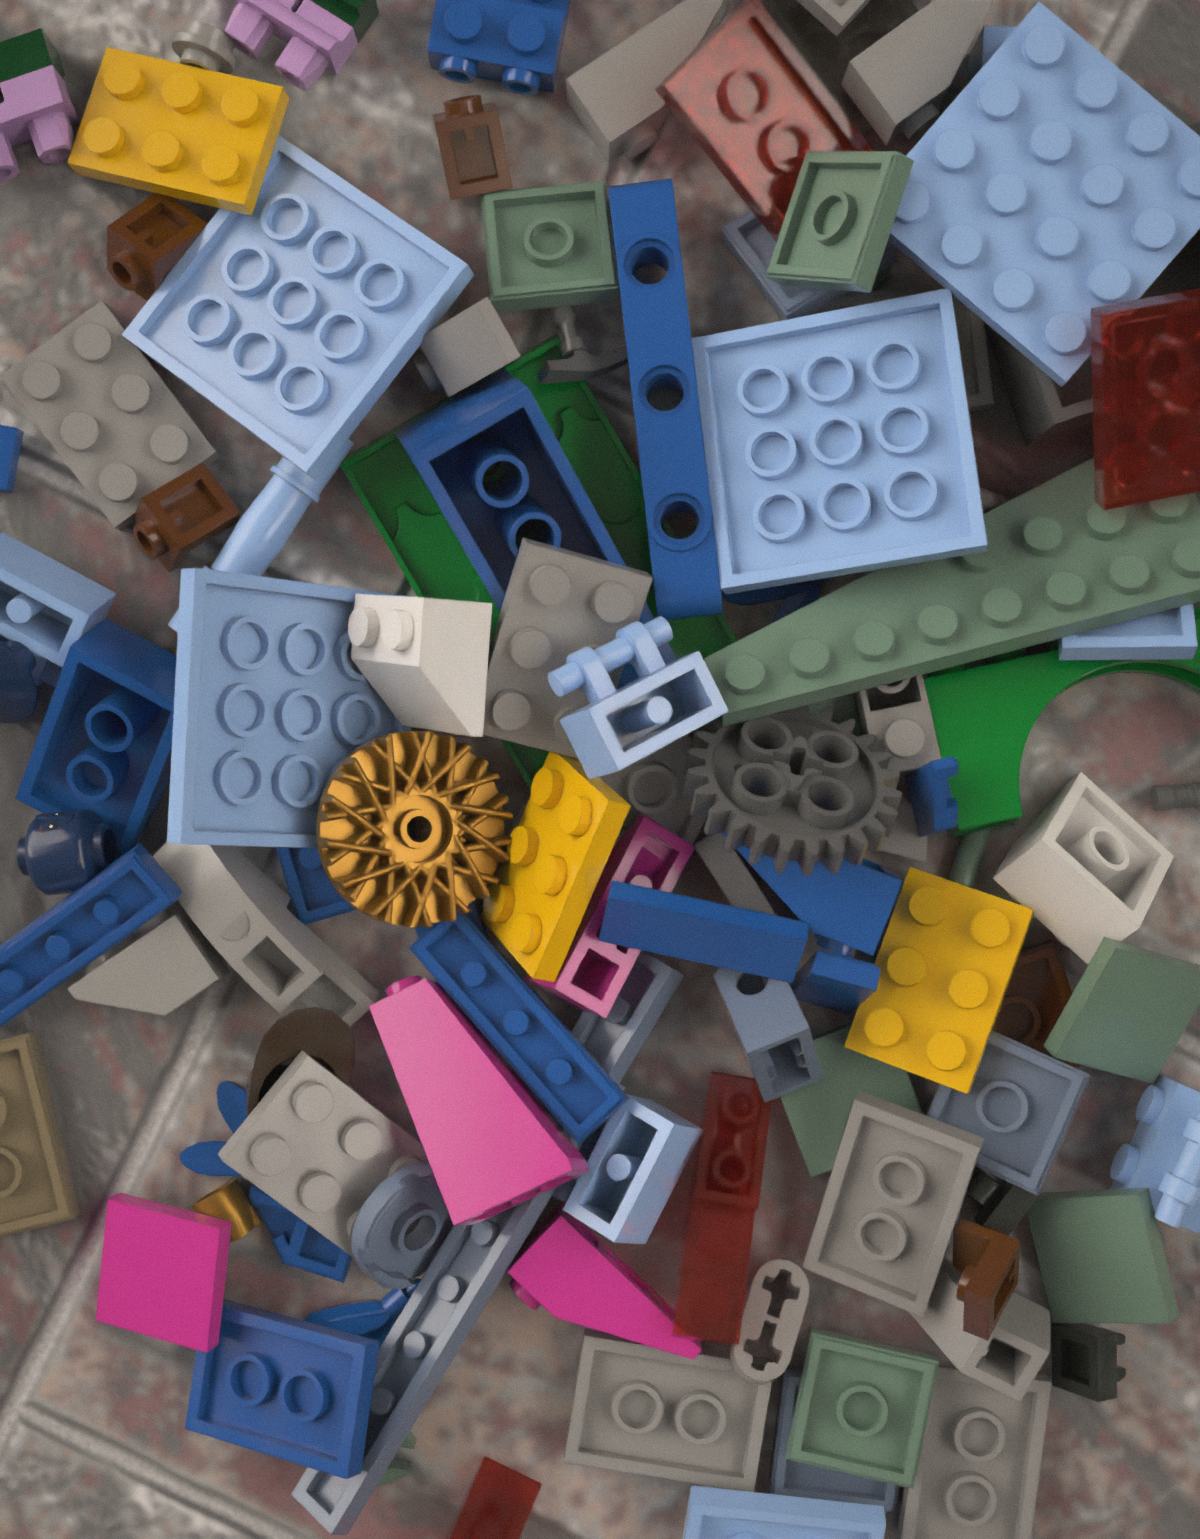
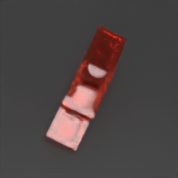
(721, 1211)

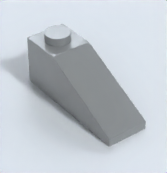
(911, 67)
(617, 90)

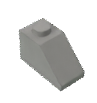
(465, 349)

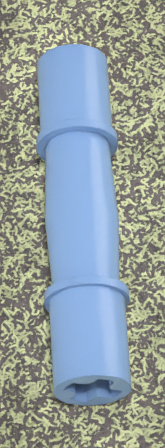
(271, 519)

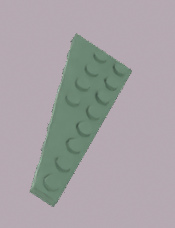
(1048, 574)

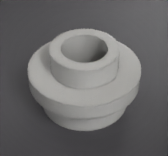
(205, 47)

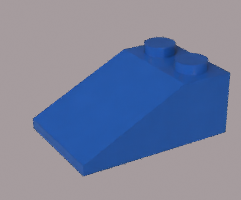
(106, 732)
(841, 908)

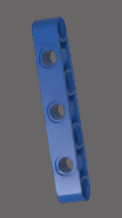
(669, 440)

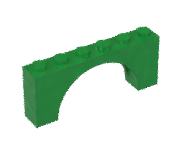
(990, 710)

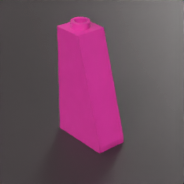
(470, 1108)

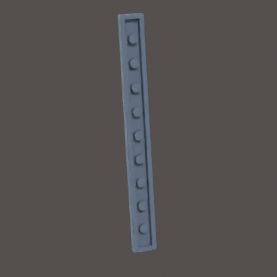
(468, 1273)

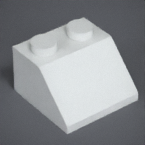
(425, 658)
(1085, 868)

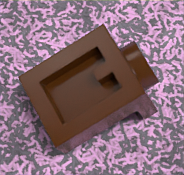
(472, 147)
(150, 242)
(183, 516)
(988, 1275)

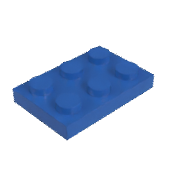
(285, 1389)

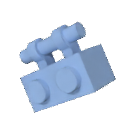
(46, 606)
(643, 714)
(1165, 1153)
(632, 1170)

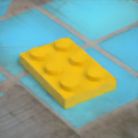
(179, 130)
(553, 864)
(940, 979)

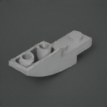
(256, 934)

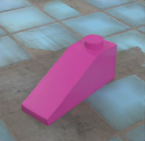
(596, 969)
(591, 1286)

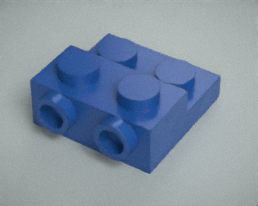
(499, 42)

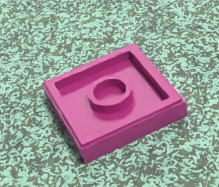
(163, 1271)

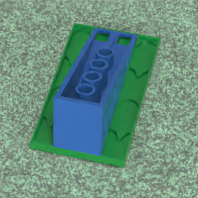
(503, 455)

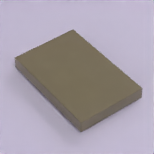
(33, 1161)

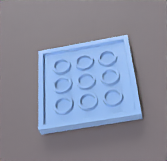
(1049, 192)
(299, 308)
(839, 443)
(263, 707)

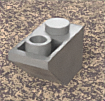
(900, 721)
(156, 972)
(1013, 1350)

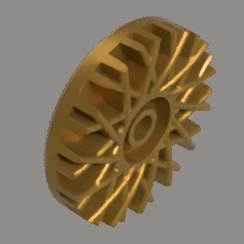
(455, 838)

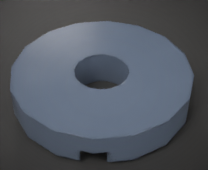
(384, 1218)

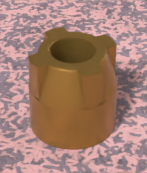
(232, 1205)

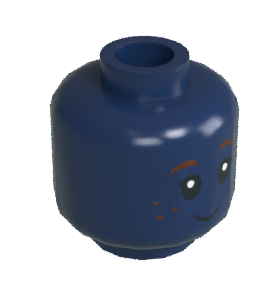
(66, 850)

